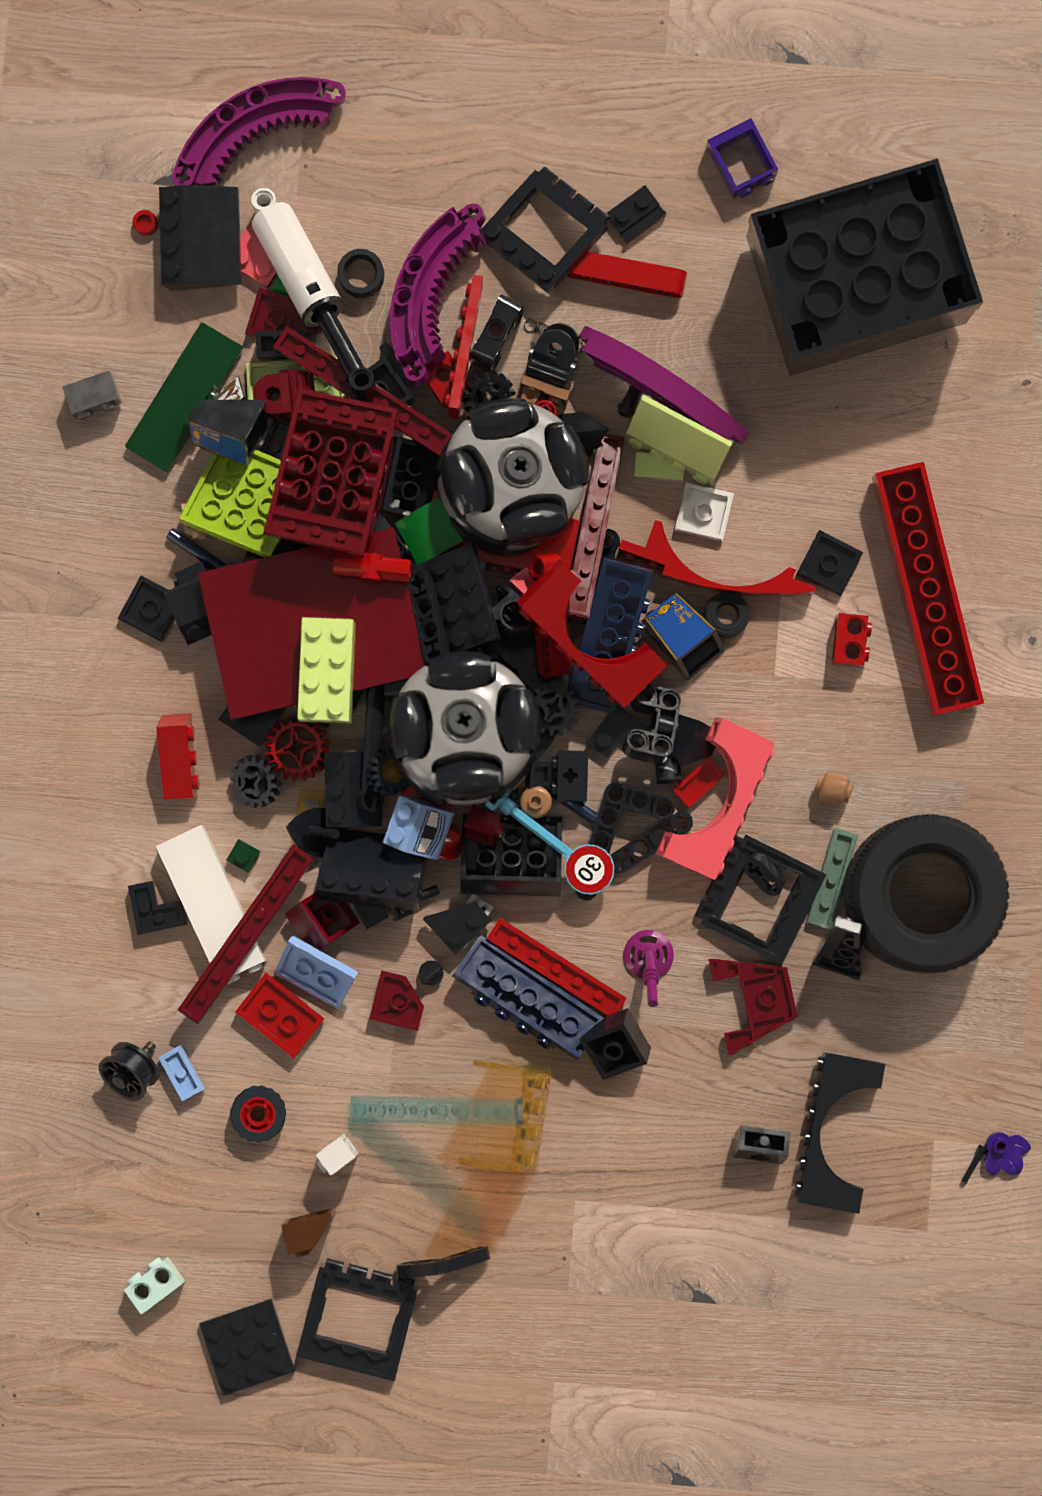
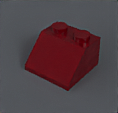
(321, 921)

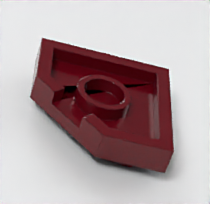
(396, 1002)

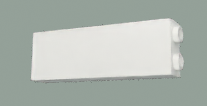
(206, 894)

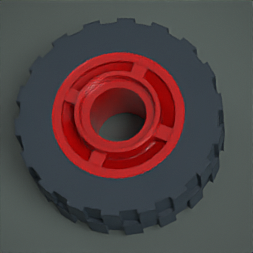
(258, 1129)

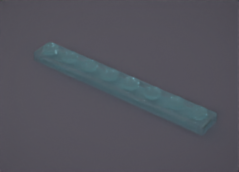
(437, 1110)

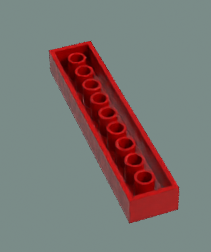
(927, 589)

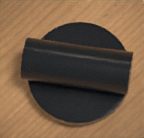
(431, 973)

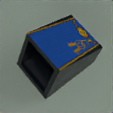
(229, 427)
(683, 634)

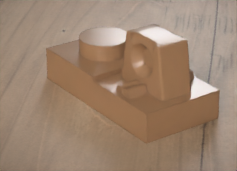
(534, 388)

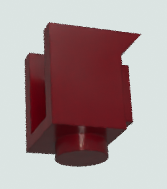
(483, 826)

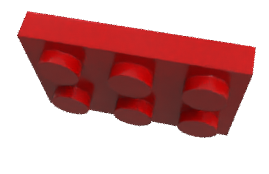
(279, 1015)

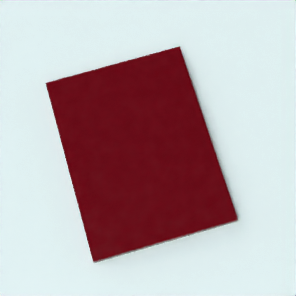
(258, 623)

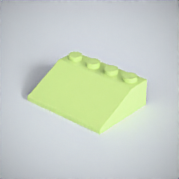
(677, 440)

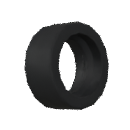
(363, 254)

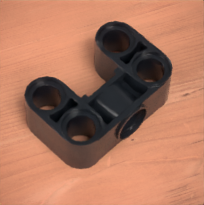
(487, 348)
(662, 725)

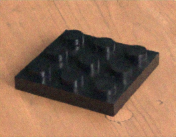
(247, 1347)

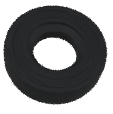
(737, 603)

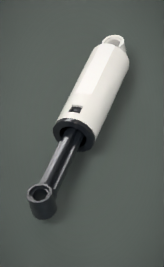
(307, 283)

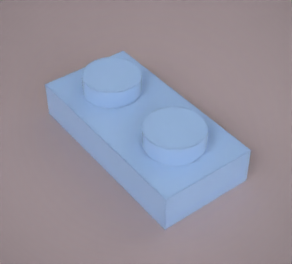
(181, 1073)

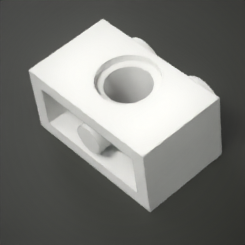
(336, 1155)

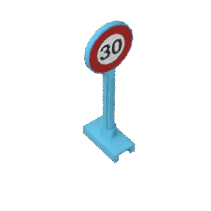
(587, 867)

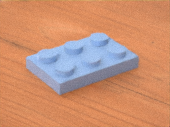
(315, 972)

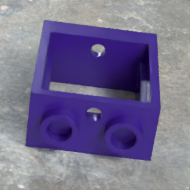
(732, 136)

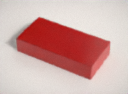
(698, 782)

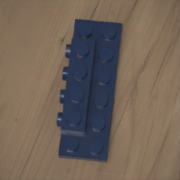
(611, 625)
(525, 998)

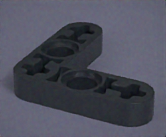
(443, 1265)

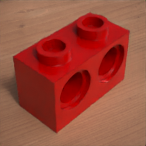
(844, 639)

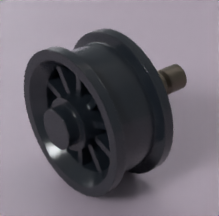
(129, 1070)

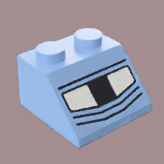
(418, 827)

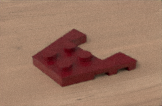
(765, 995)

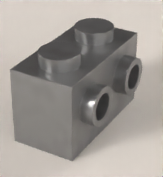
(92, 395)

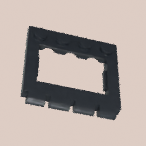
(525, 257)
(791, 914)
(347, 1354)

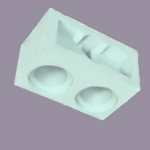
(156, 1288)

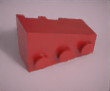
(177, 756)

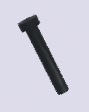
(972, 1166)

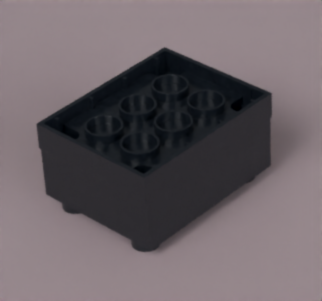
(863, 267)

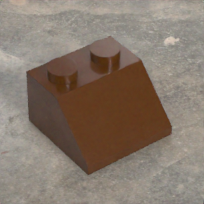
(304, 1231)

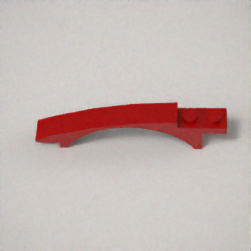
(660, 554)

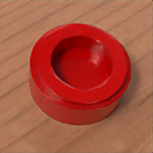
(145, 222)

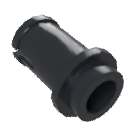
(629, 402)

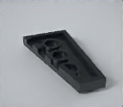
(841, 949)

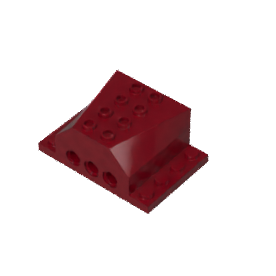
(332, 472)

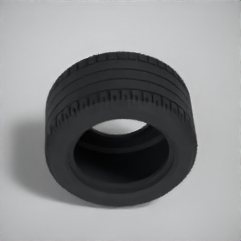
(869, 899)

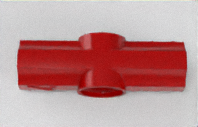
(372, 567)

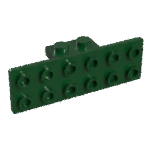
(192, 379)

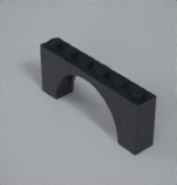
(836, 1078)

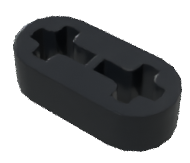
(764, 874)

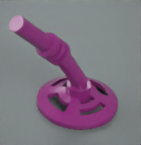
(651, 973)

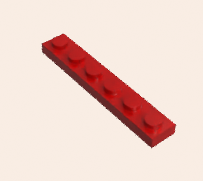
(461, 355)
(556, 967)

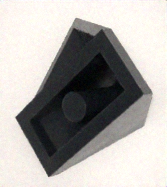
(588, 429)
(690, 741)

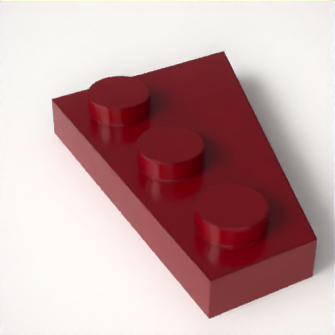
(275, 312)

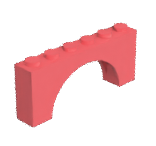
(745, 760)

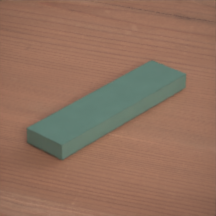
(835, 866)

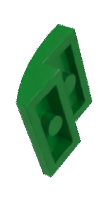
(429, 532)

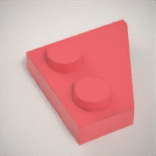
(254, 259)

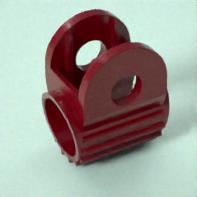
(287, 385)

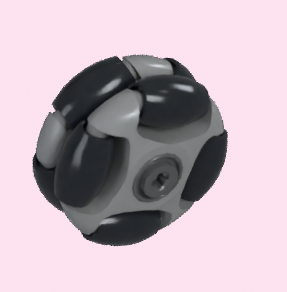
(511, 475)
(461, 697)

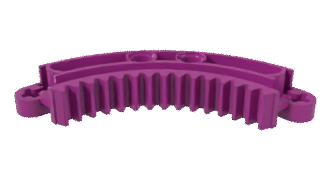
(283, 103)
(437, 253)
(658, 383)

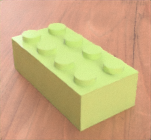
(326, 670)

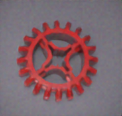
(283, 751)

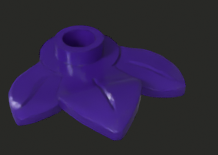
(1008, 1155)

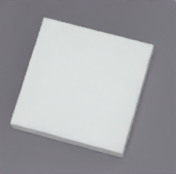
(704, 512)

